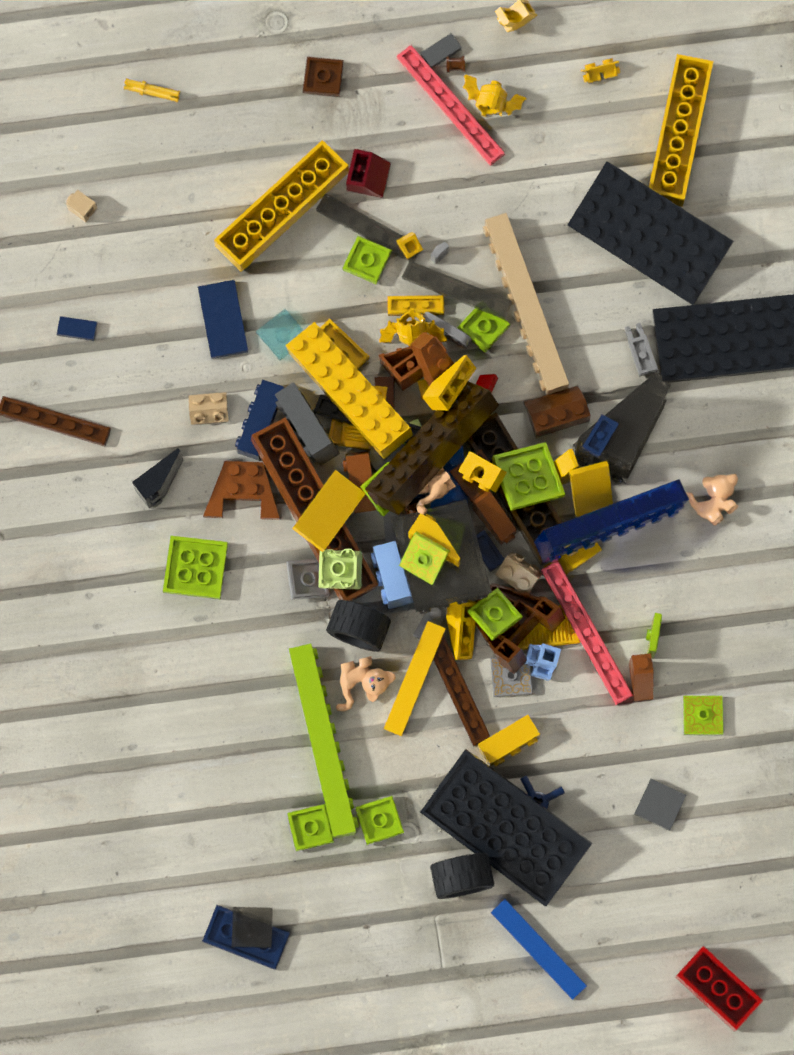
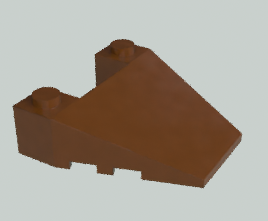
(534, 611)

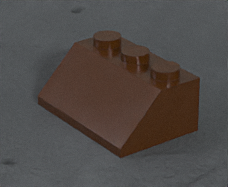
(557, 411)

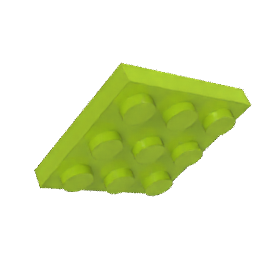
(529, 476)
(195, 567)

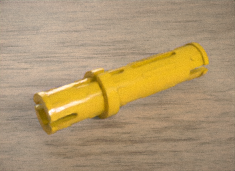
(152, 90)

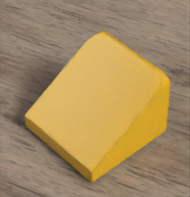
(409, 245)

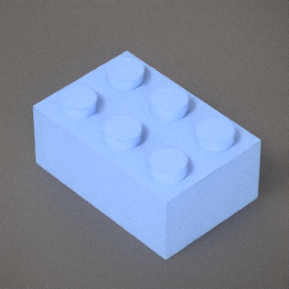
(390, 575)

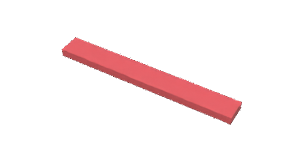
(450, 105)
(587, 633)

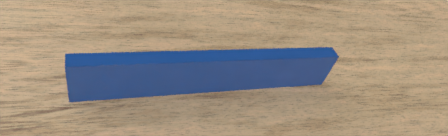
(538, 949)

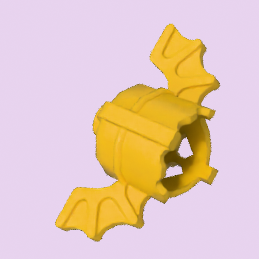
(492, 96)
(410, 330)

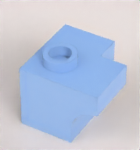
(543, 659)

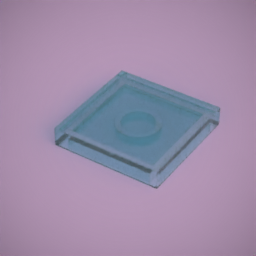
(279, 332)

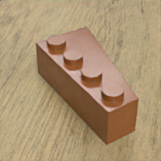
(430, 357)

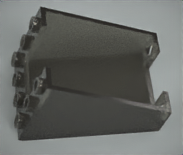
(636, 420)
(453, 582)

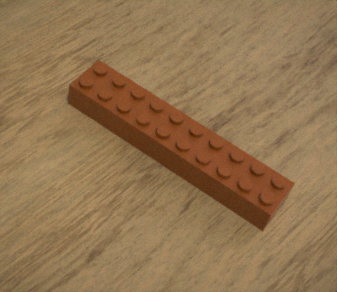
(299, 486)

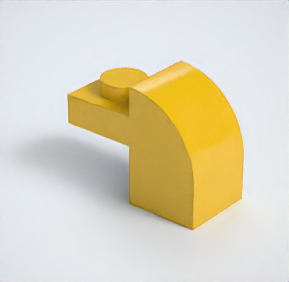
(516, 16)

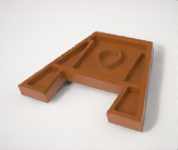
(242, 482)

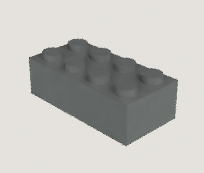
(306, 424)

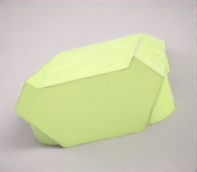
(340, 569)

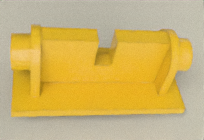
(593, 71)

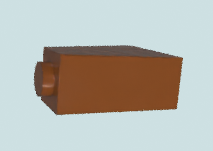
(494, 518)
(641, 677)

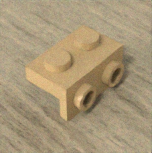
(208, 408)
(519, 573)

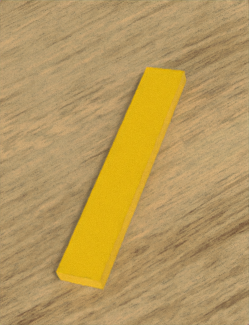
(414, 678)

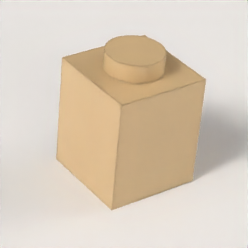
(81, 205)

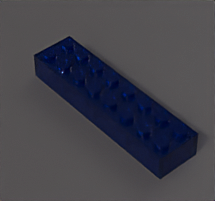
(611, 521)

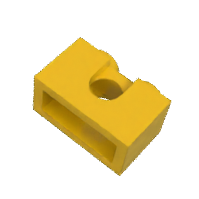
(474, 465)

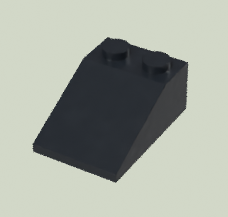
(157, 480)

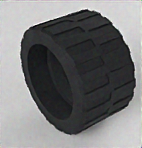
(358, 625)
(462, 875)

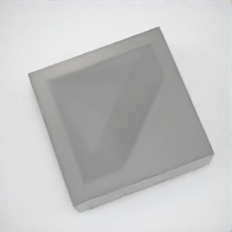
(440, 252)

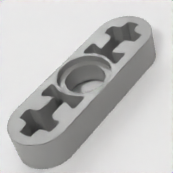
(452, 333)

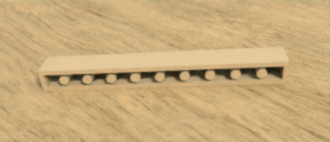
(526, 304)

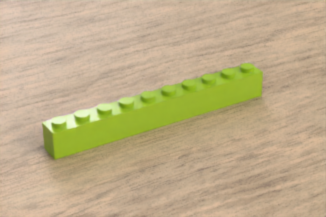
(322, 741)

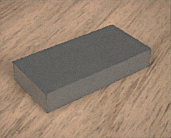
(440, 50)

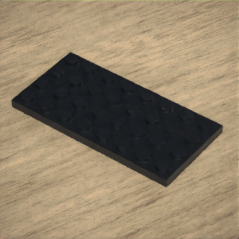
(650, 233)
(725, 338)
(507, 824)

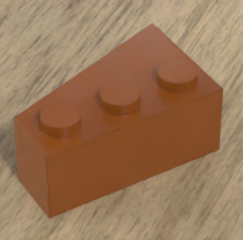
(403, 366)
(359, 472)

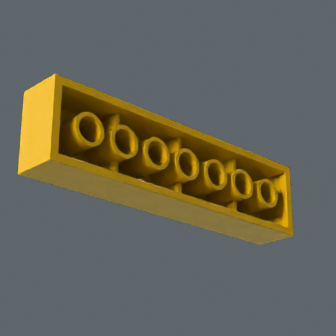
(680, 127)
(281, 206)
(349, 390)

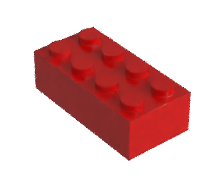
(719, 988)

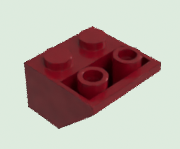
(367, 174)

